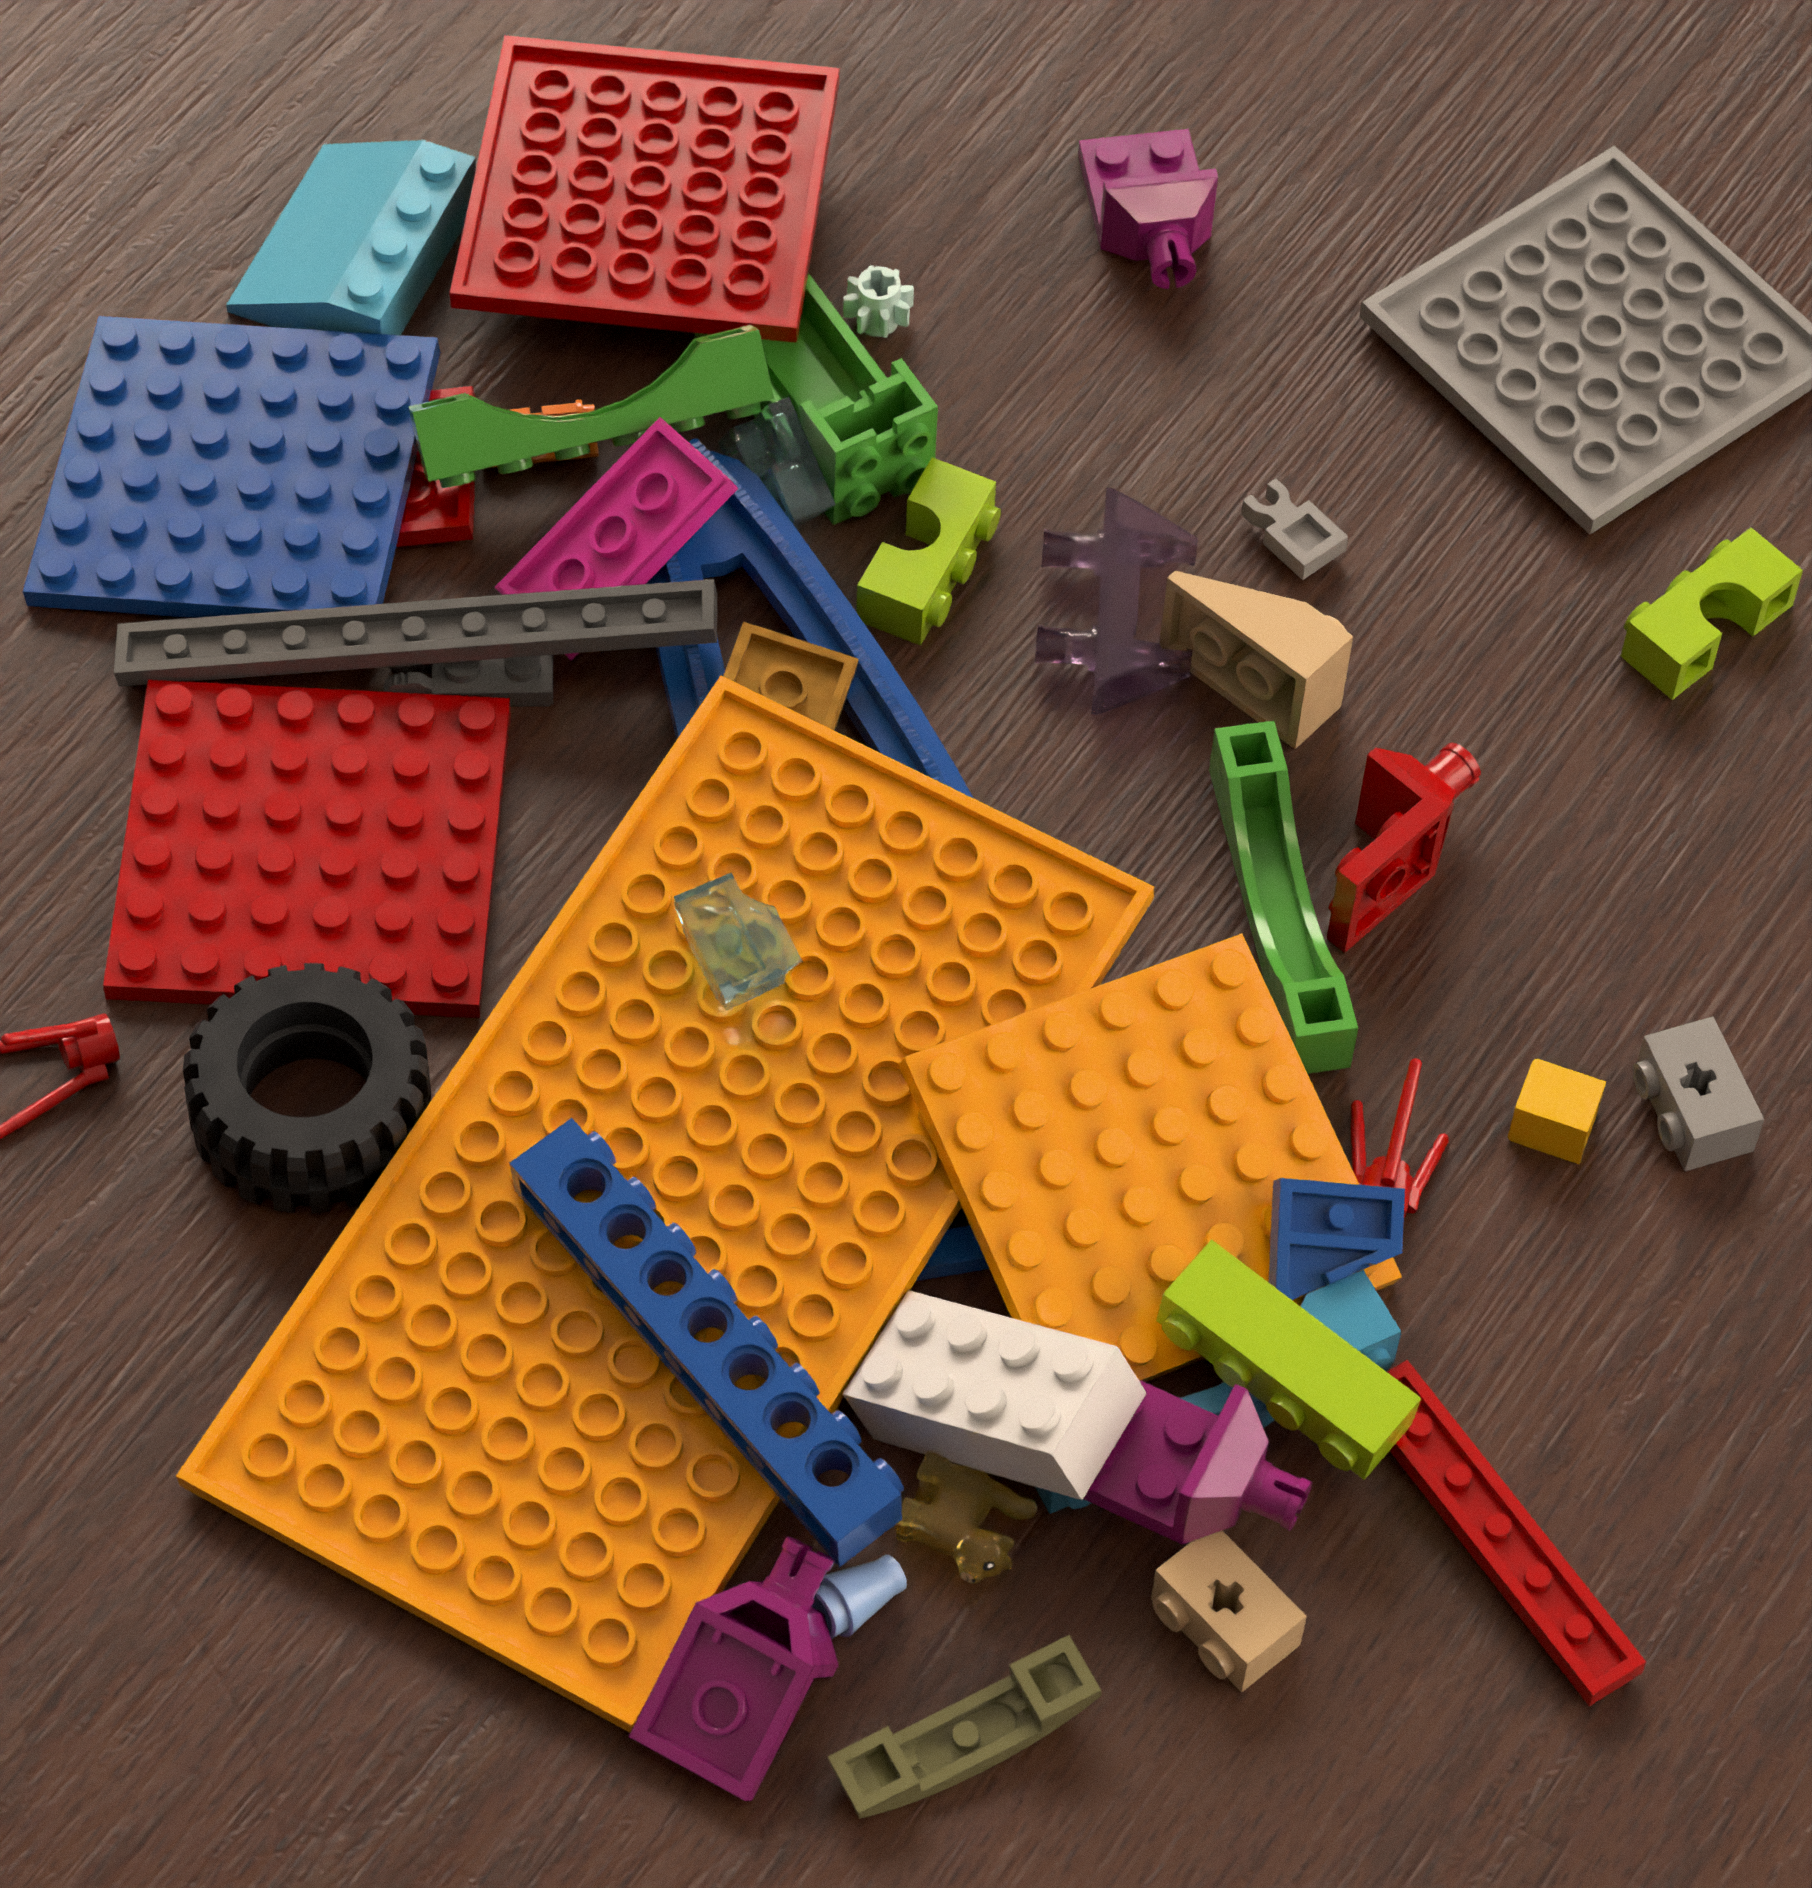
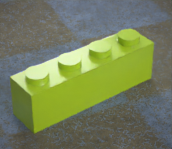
(1287, 1360)

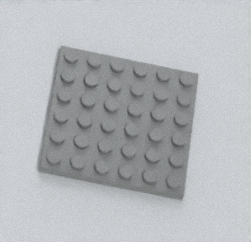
(1599, 338)

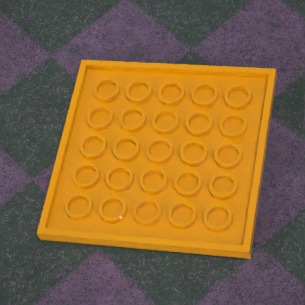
(1125, 1138)

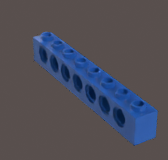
(838, 1517)

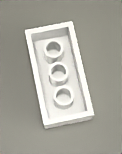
(995, 1394)

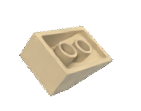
(1259, 651)

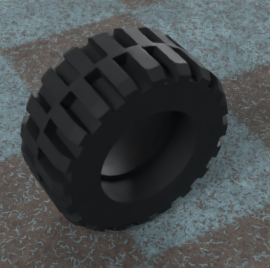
(292, 1020)

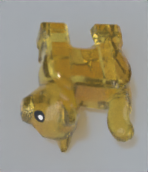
(958, 1508)

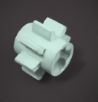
(878, 301)

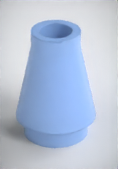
(858, 1593)

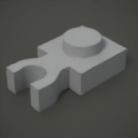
(1296, 535)

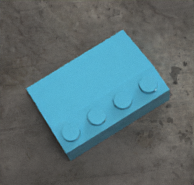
(359, 238)

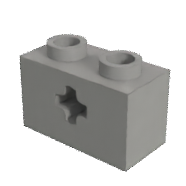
(1697, 1094)

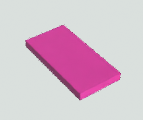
(627, 519)

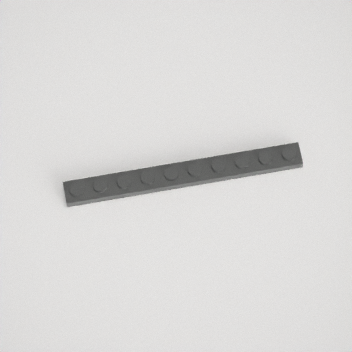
(417, 632)

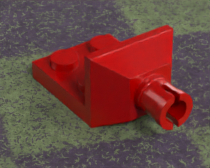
(1408, 817)

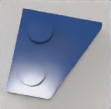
(1330, 1232)

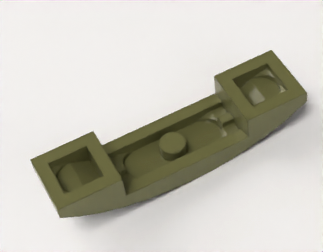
(968, 1735)

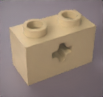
(1250, 1618)

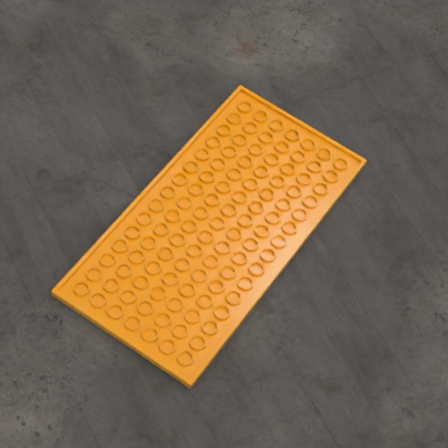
(453, 1385)

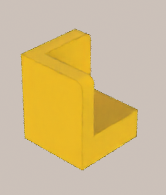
(1556, 1110)

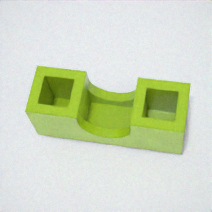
(1738, 582)
(912, 589)

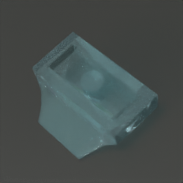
(735, 940)

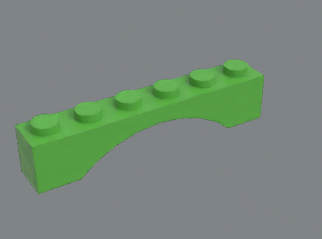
(710, 377)
(1264, 847)

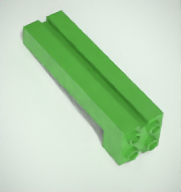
(861, 426)

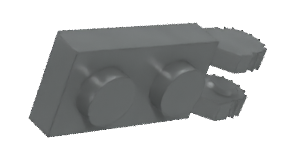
(522, 679)

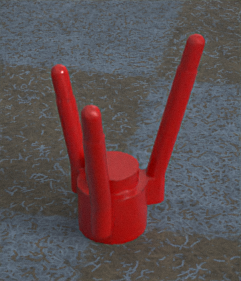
(82, 1044)
(1390, 1169)

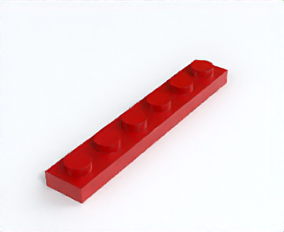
(1513, 1548)

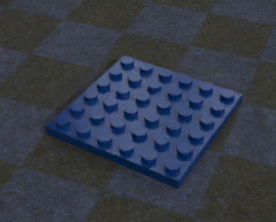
(231, 470)

